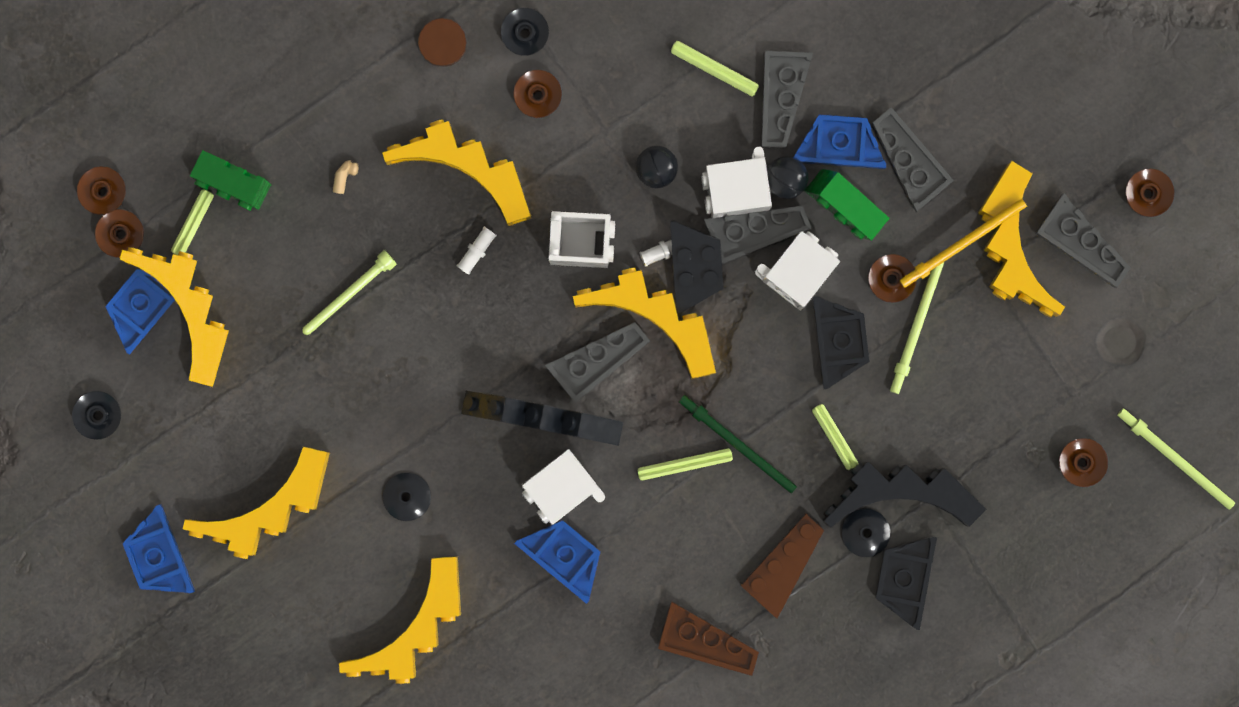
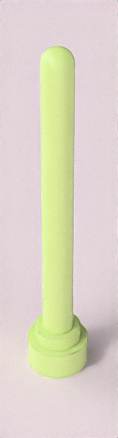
(383, 263)

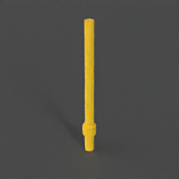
(923, 269)

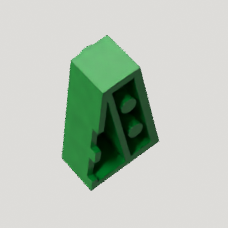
(230, 181)
(847, 204)

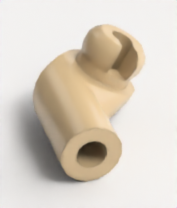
(342, 174)

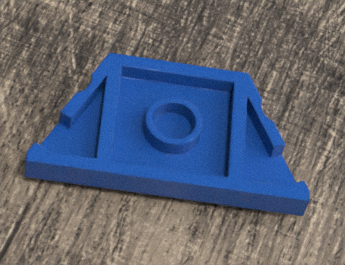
(841, 143)
(138, 308)
(157, 556)
(564, 556)

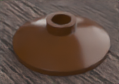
(537, 81)
(91, 184)
(1160, 187)
(108, 228)
(890, 265)
(1095, 459)

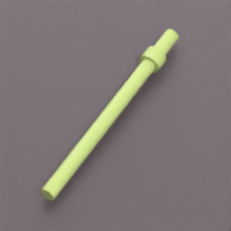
(902, 368)
(1140, 428)

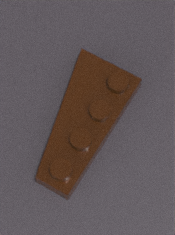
(780, 570)
(699, 640)

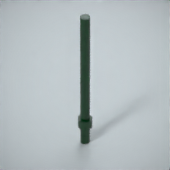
(701, 414)

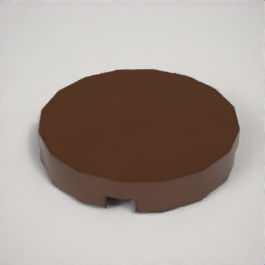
(442, 42)

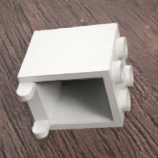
(737, 187)
(574, 239)
(800, 270)
(560, 488)

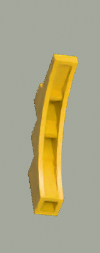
(441, 148)
(1006, 245)
(176, 277)
(631, 295)
(244, 531)
(399, 657)

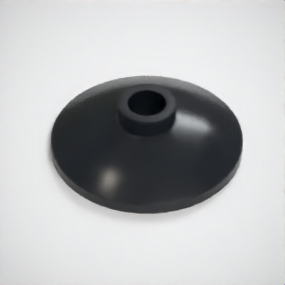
(521, 20)
(84, 415)
(419, 493)
(854, 526)

